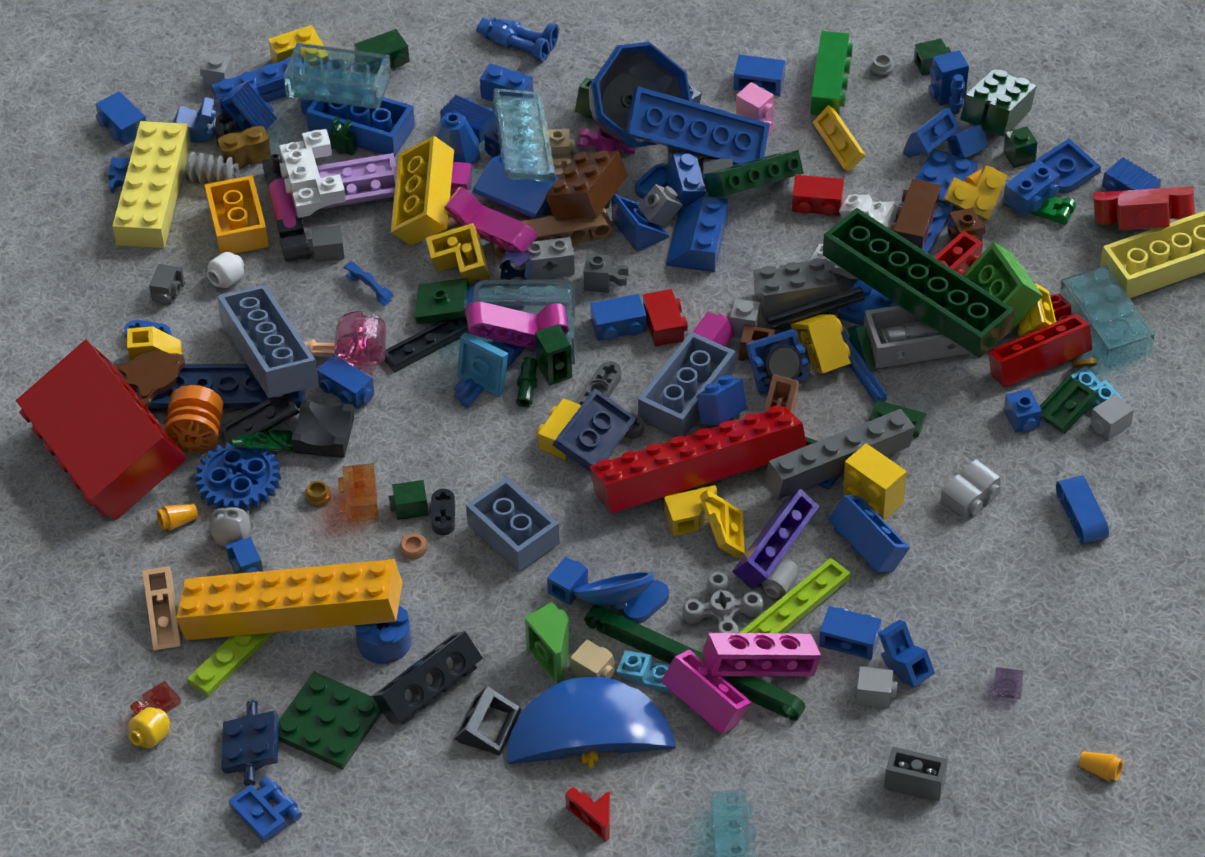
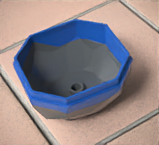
(624, 70)

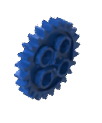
(237, 477)

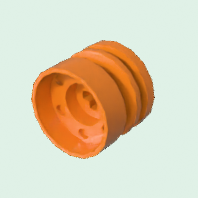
(194, 418)

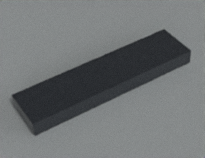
(425, 343)

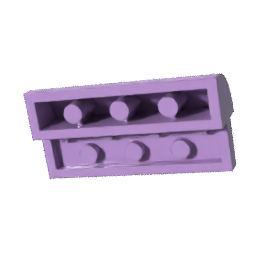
(363, 178)

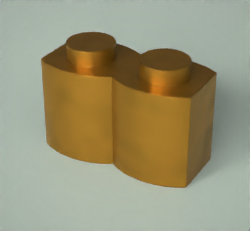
(245, 147)

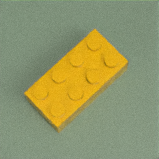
(422, 191)

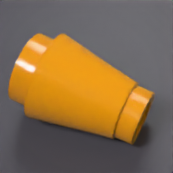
(174, 516)
(1102, 765)

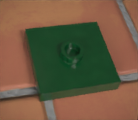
(441, 300)

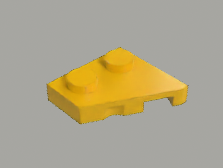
(725, 522)

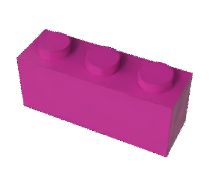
(705, 694)

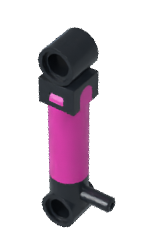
(289, 225)

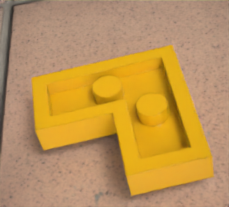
(981, 196)

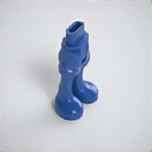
(511, 33)

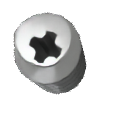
(208, 170)

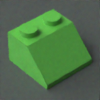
(549, 639)

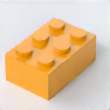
(236, 215)

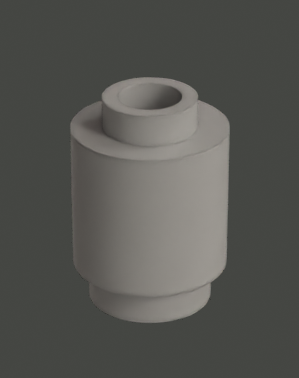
(781, 579)

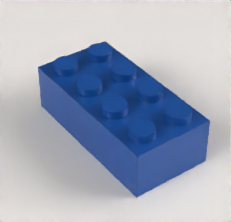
(375, 129)

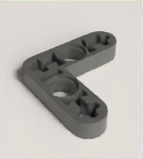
(609, 386)

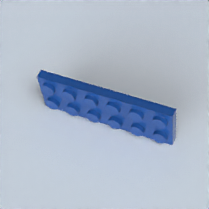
(695, 127)

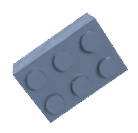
(512, 524)

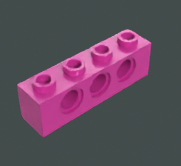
(761, 654)

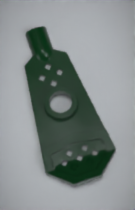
(271, 440)

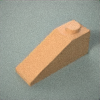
(161, 608)

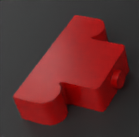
(1143, 207)

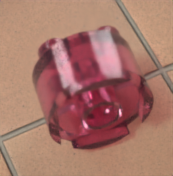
(360, 339)

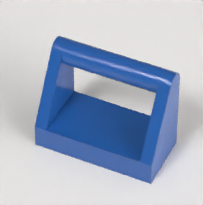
(931, 133)

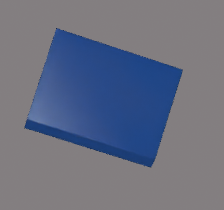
(634, 224)

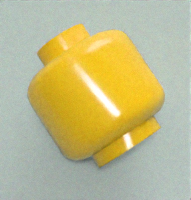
(149, 727)

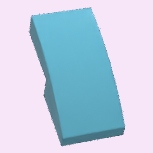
(1102, 388)
(642, 671)

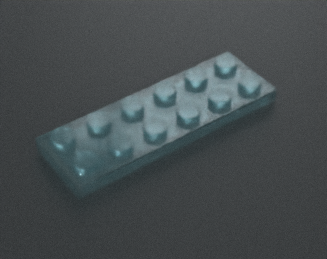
(523, 135)

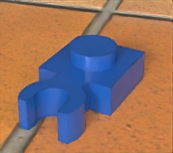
(117, 172)

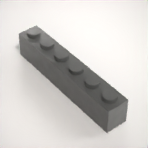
(828, 457)

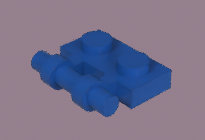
(259, 814)

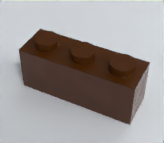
(917, 211)

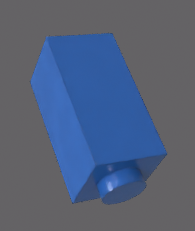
(345, 382)

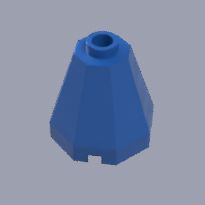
(458, 134)

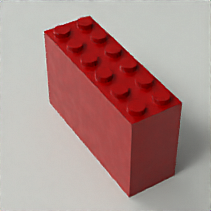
(99, 431)

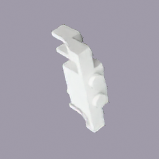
(302, 174)
(881, 211)

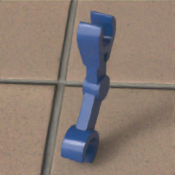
(355, 273)

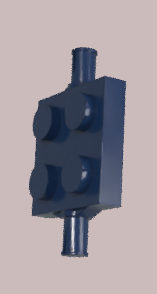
(250, 742)

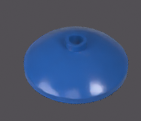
(615, 590)

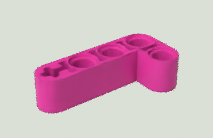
(489, 223)
(513, 325)

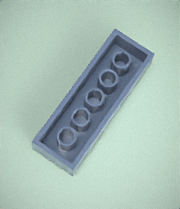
(267, 341)

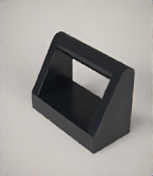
(468, 731)

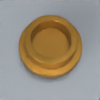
(317, 493)

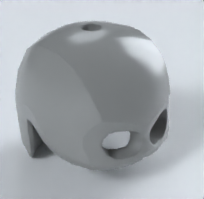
(229, 527)

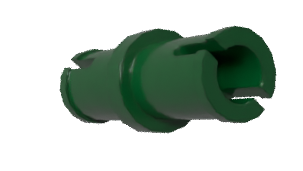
(527, 382)

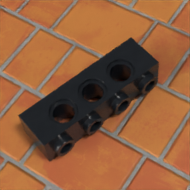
(392, 696)

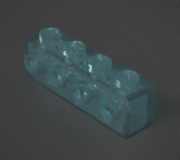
(730, 824)

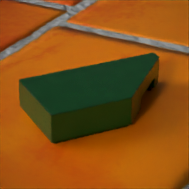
(860, 340)

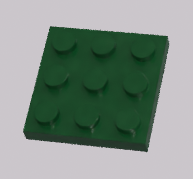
(328, 720)

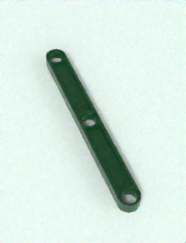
(666, 649)

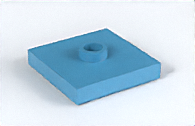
(483, 364)

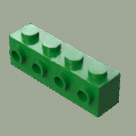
(831, 71)

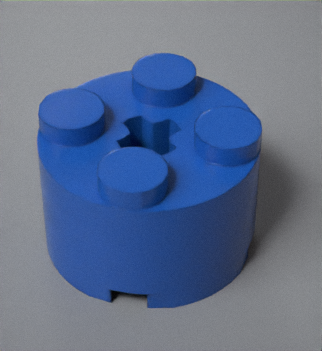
(385, 640)

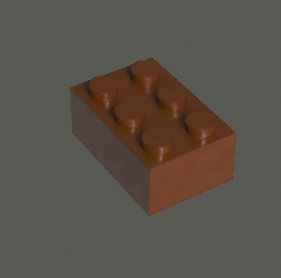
(586, 185)

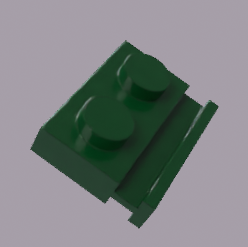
(1067, 404)

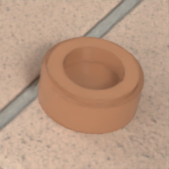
(413, 546)

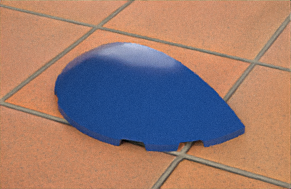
(588, 718)

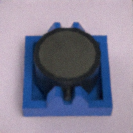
(778, 356)

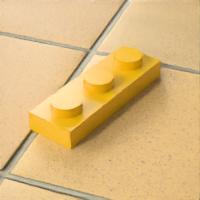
(839, 138)

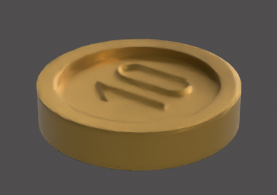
(1080, 363)

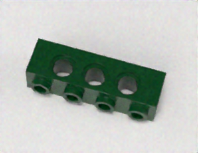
(753, 173)

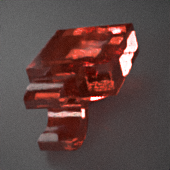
(158, 697)

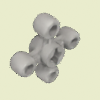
(722, 605)

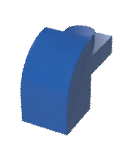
(200, 123)
(900, 654)

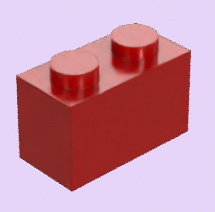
(817, 195)
(664, 317)

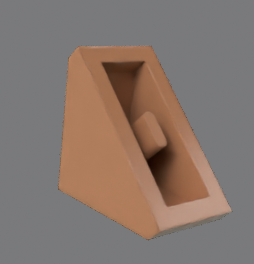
(782, 393)

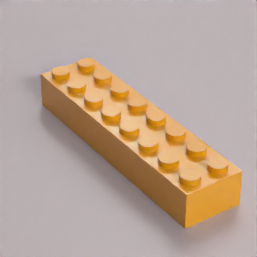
(290, 599)

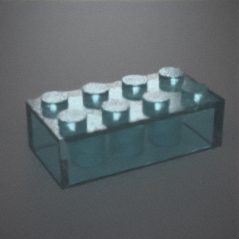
(337, 75)
(1114, 321)

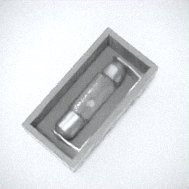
(904, 339)

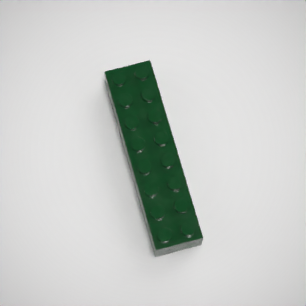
(918, 282)

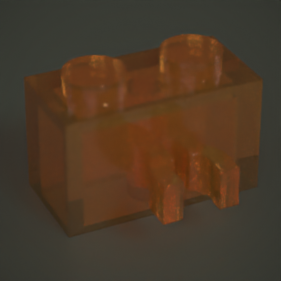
(359, 492)

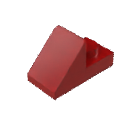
(594, 815)

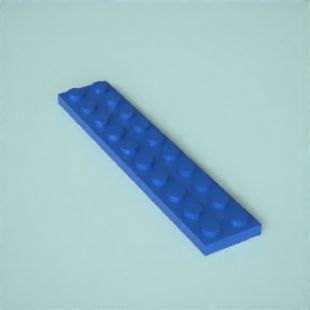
(937, 169)

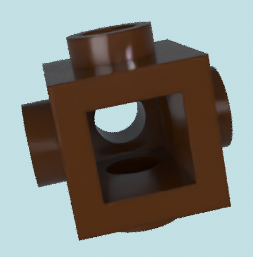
(966, 221)

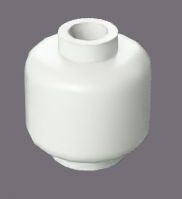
(225, 270)

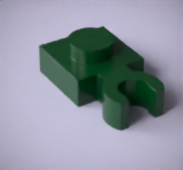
(341, 138)

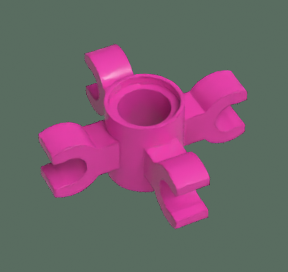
(601, 141)

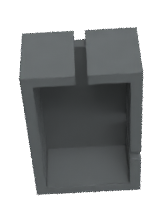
(793, 285)

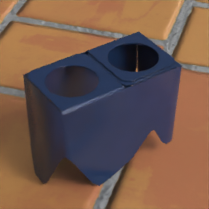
(517, 258)

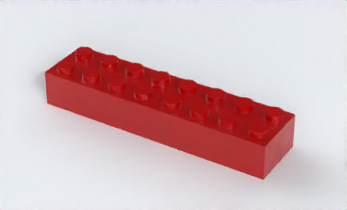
(696, 458)

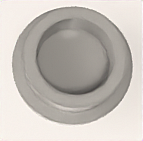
(882, 64)

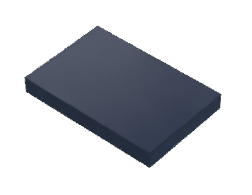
(594, 430)

